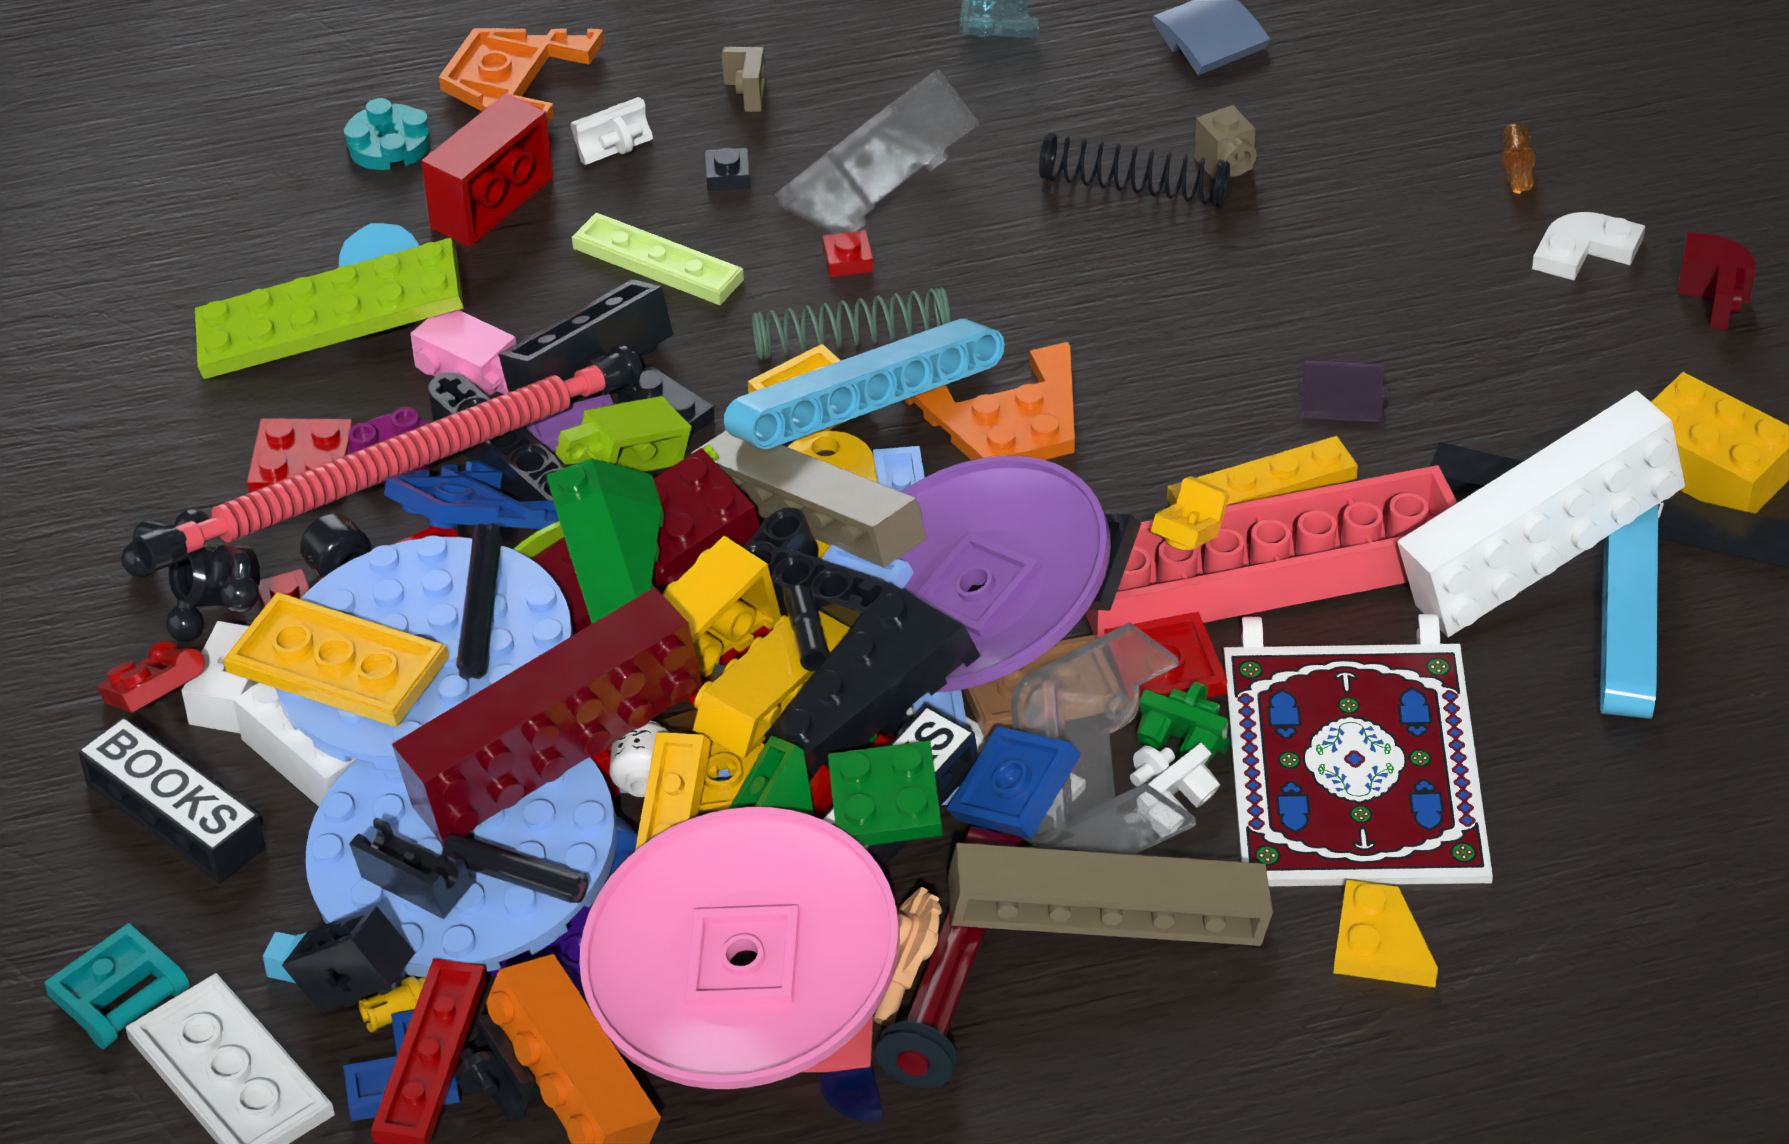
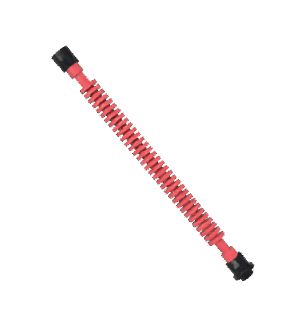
(392, 457)

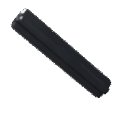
(517, 868)

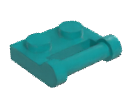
(109, 972)

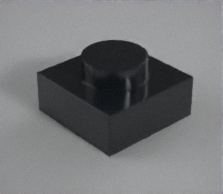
(727, 169)

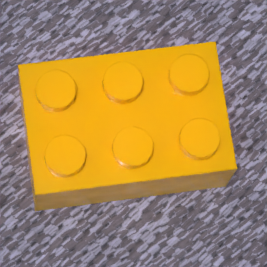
(1725, 446)

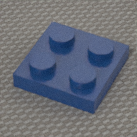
(1014, 782)

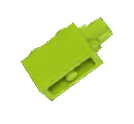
(628, 434)

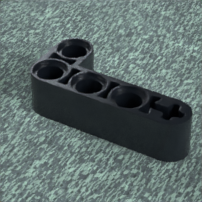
(792, 560)

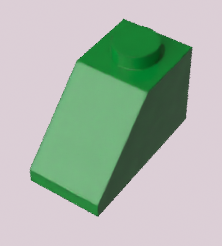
(777, 780)

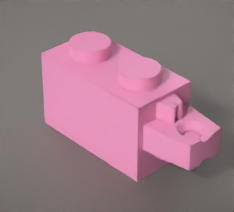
(462, 346)

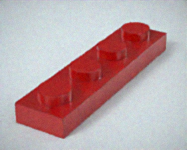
(429, 1053)

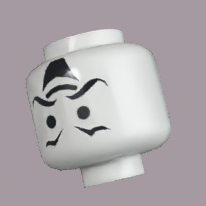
(632, 758)

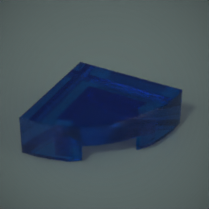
(853, 1093)

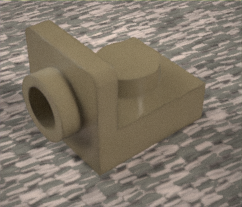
(747, 71)

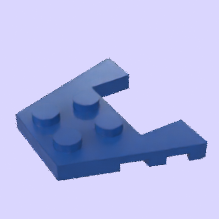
(466, 498)

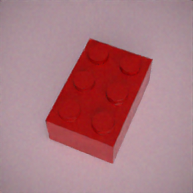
(487, 169)

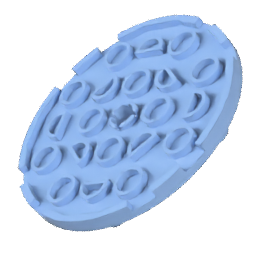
(422, 592)
(560, 824)

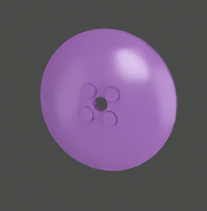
(1026, 536)

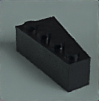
(874, 676)

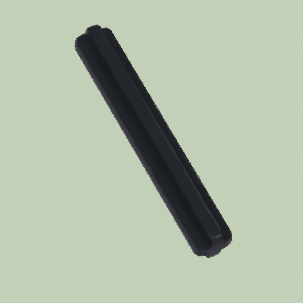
(479, 601)

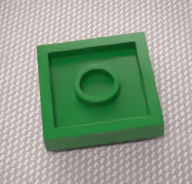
(886, 793)

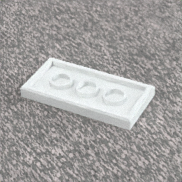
(228, 1068)

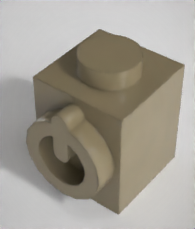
(1226, 137)

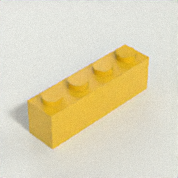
(757, 687)

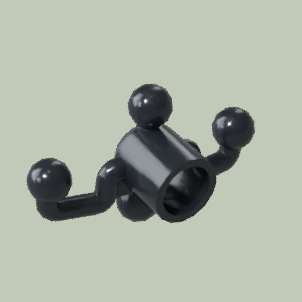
(209, 577)

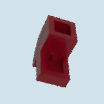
(1717, 270)

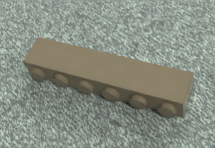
(836, 503)
(1109, 894)

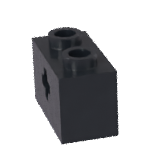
(349, 959)

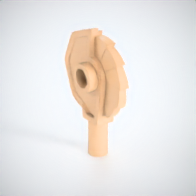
(918, 938)

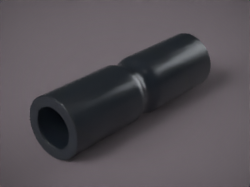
(806, 626)

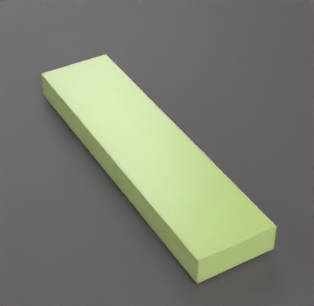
(658, 258)

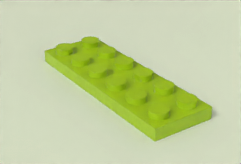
(328, 308)

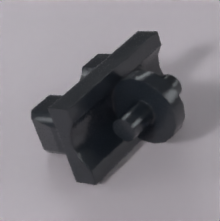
(494, 1070)

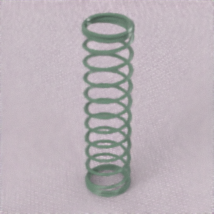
(762, 332)

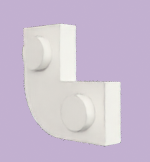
(1585, 233)

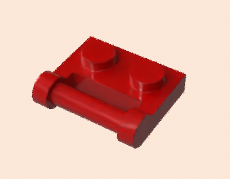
(138, 684)

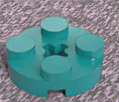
(402, 133)

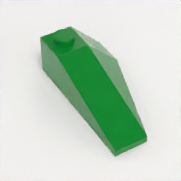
(609, 529)

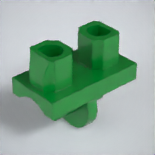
(1183, 716)

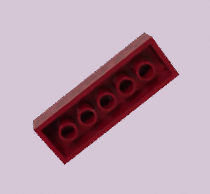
(698, 511)
(548, 715)

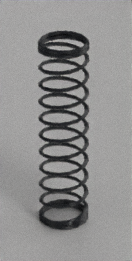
(1048, 159)

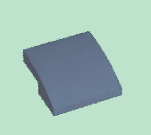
(1211, 32)

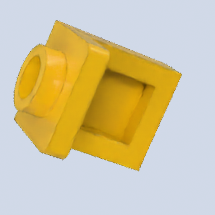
(1194, 517)

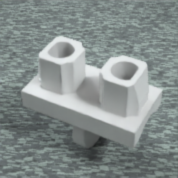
(611, 131)
(1186, 775)

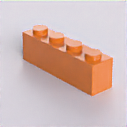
(570, 1055)

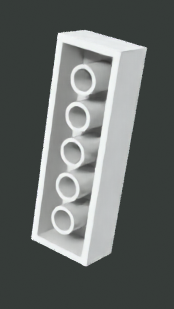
(1542, 513)

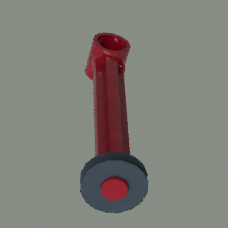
(918, 1048)

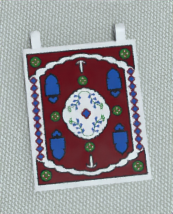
(1355, 762)

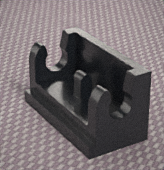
(411, 871)

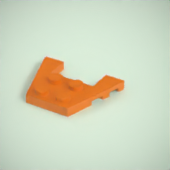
(508, 61)
(1015, 422)

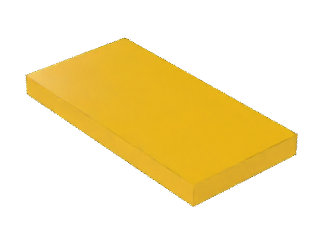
(336, 659)

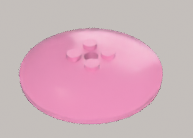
(726, 885)

